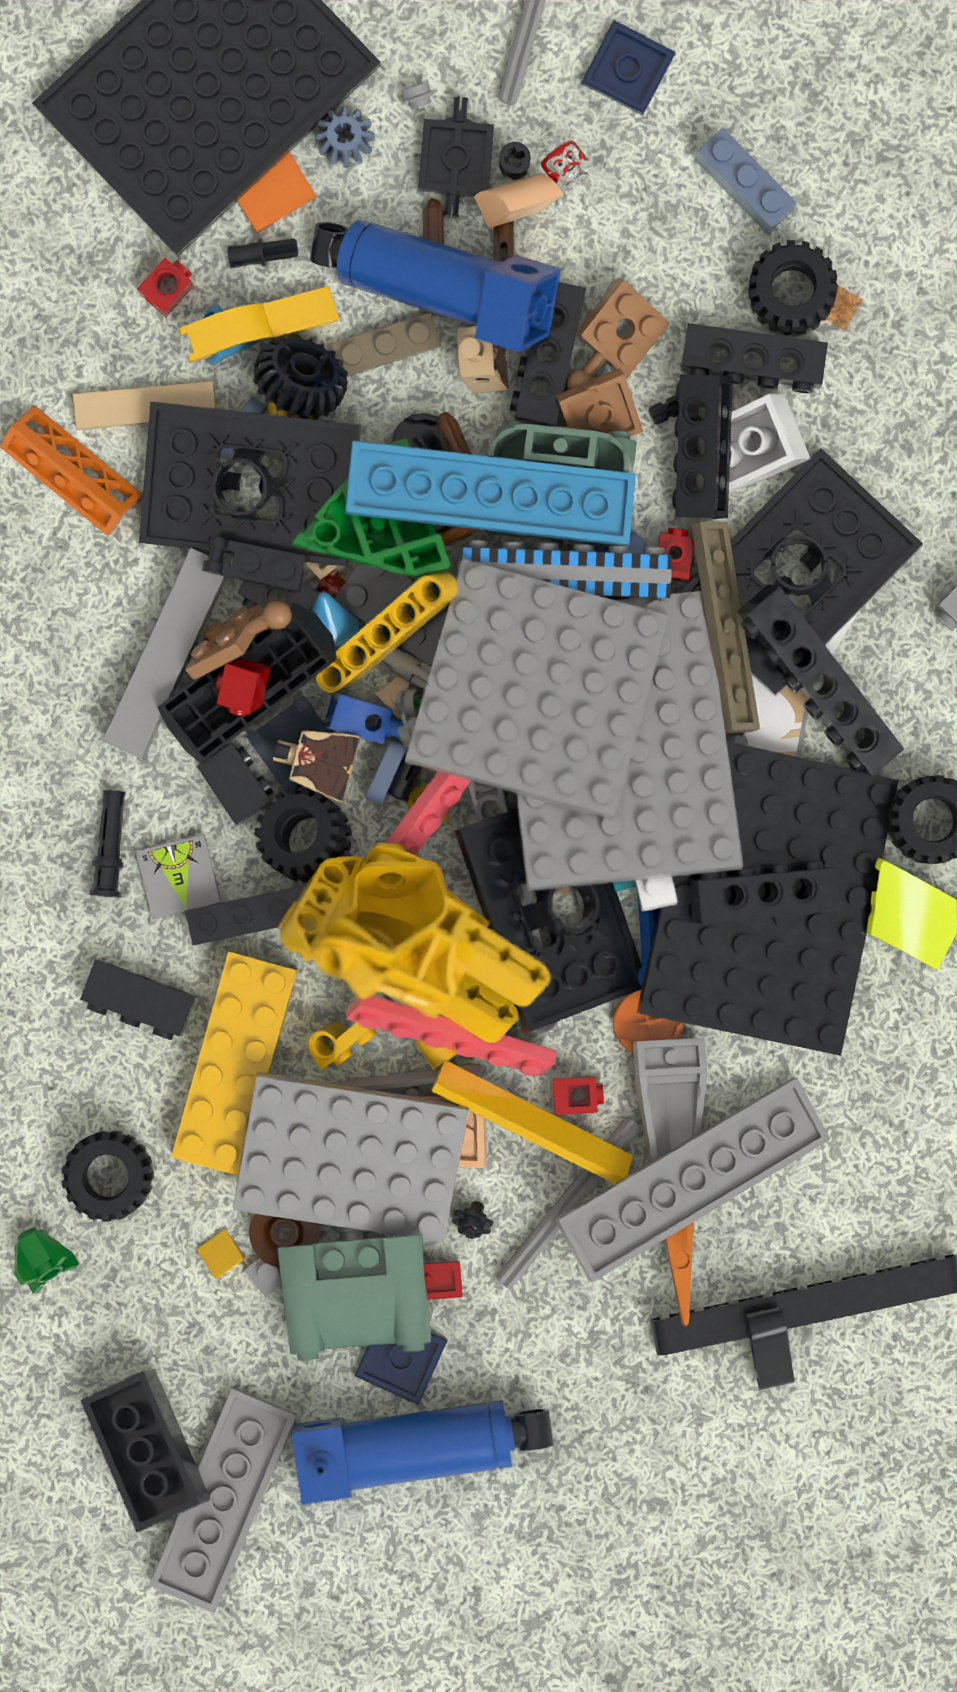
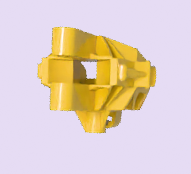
(424, 937)

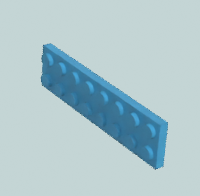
(490, 493)

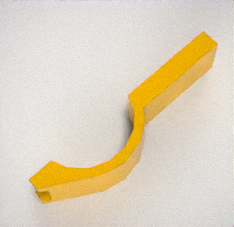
(260, 322)

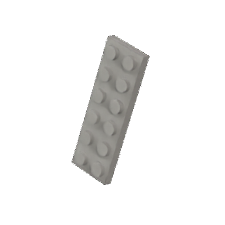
(236, 1477)

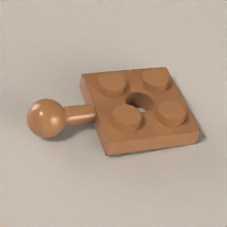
(600, 332)
(231, 638)

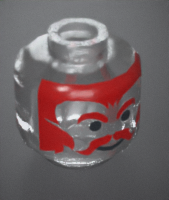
(565, 165)

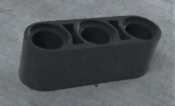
(770, 1348)

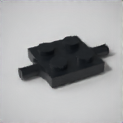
(455, 157)

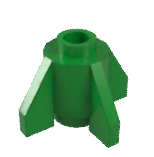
(40, 1259)

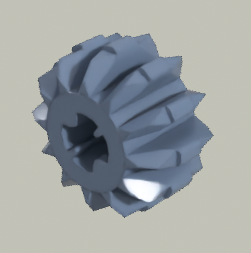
(331, 138)

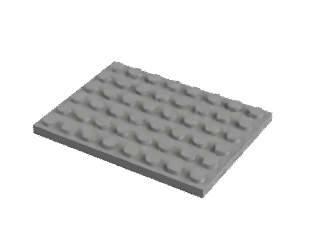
(678, 785)

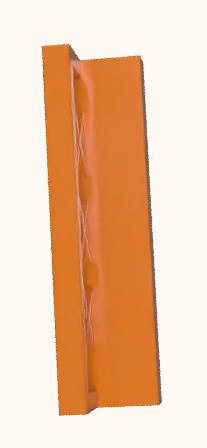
(65, 473)

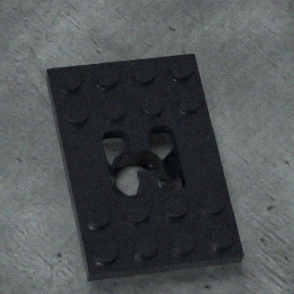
(187, 481)
(839, 525)
(582, 967)

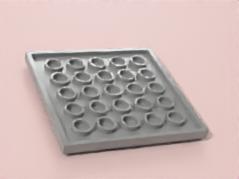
(537, 689)

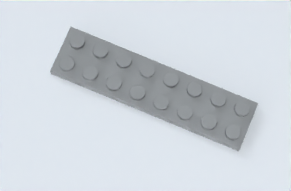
(692, 1179)

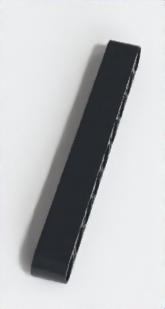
(811, 1305)

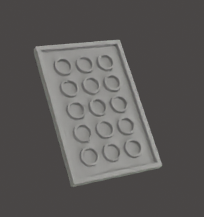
(350, 1157)

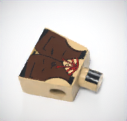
(481, 360)
(321, 761)

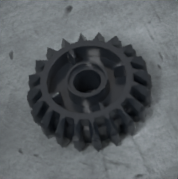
(300, 376)

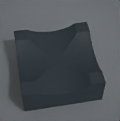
(288, 728)

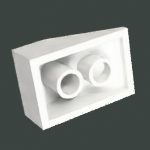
(762, 442)

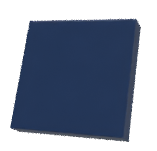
(628, 68)
(399, 1371)

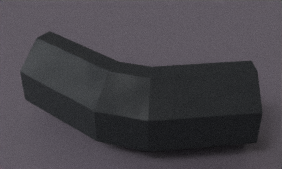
(295, 658)

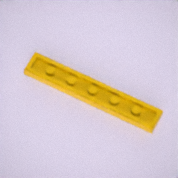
(532, 1123)

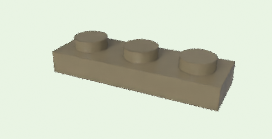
(387, 344)

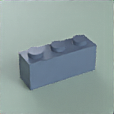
(745, 181)

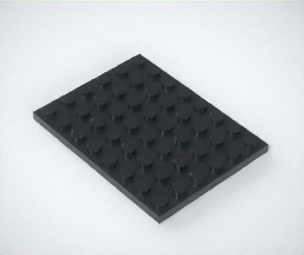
(202, 101)
(789, 973)

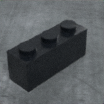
(137, 999)

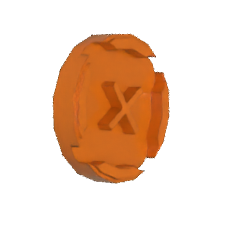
(634, 1027)

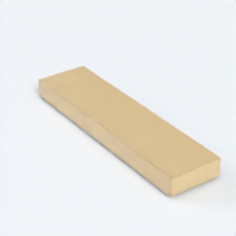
(132, 405)

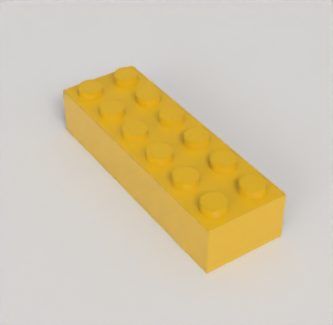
(236, 1046)

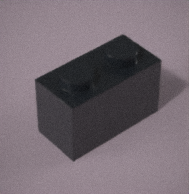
(235, 783)

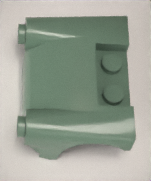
(563, 447)
(355, 1294)

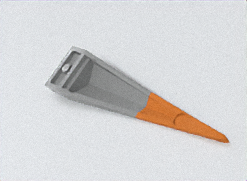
(671, 1105)

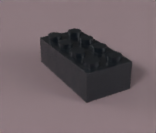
(145, 1450)

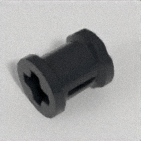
(519, 151)

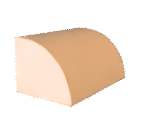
(517, 199)

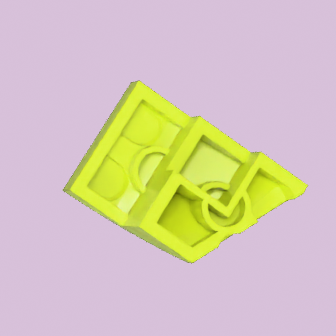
(912, 915)

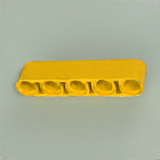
(398, 622)

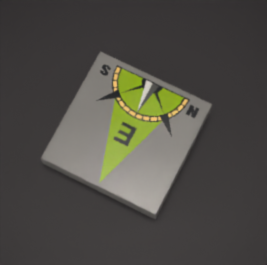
(178, 876)

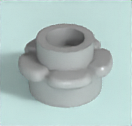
(417, 95)

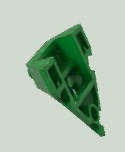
(377, 542)

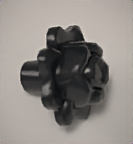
(472, 1221)

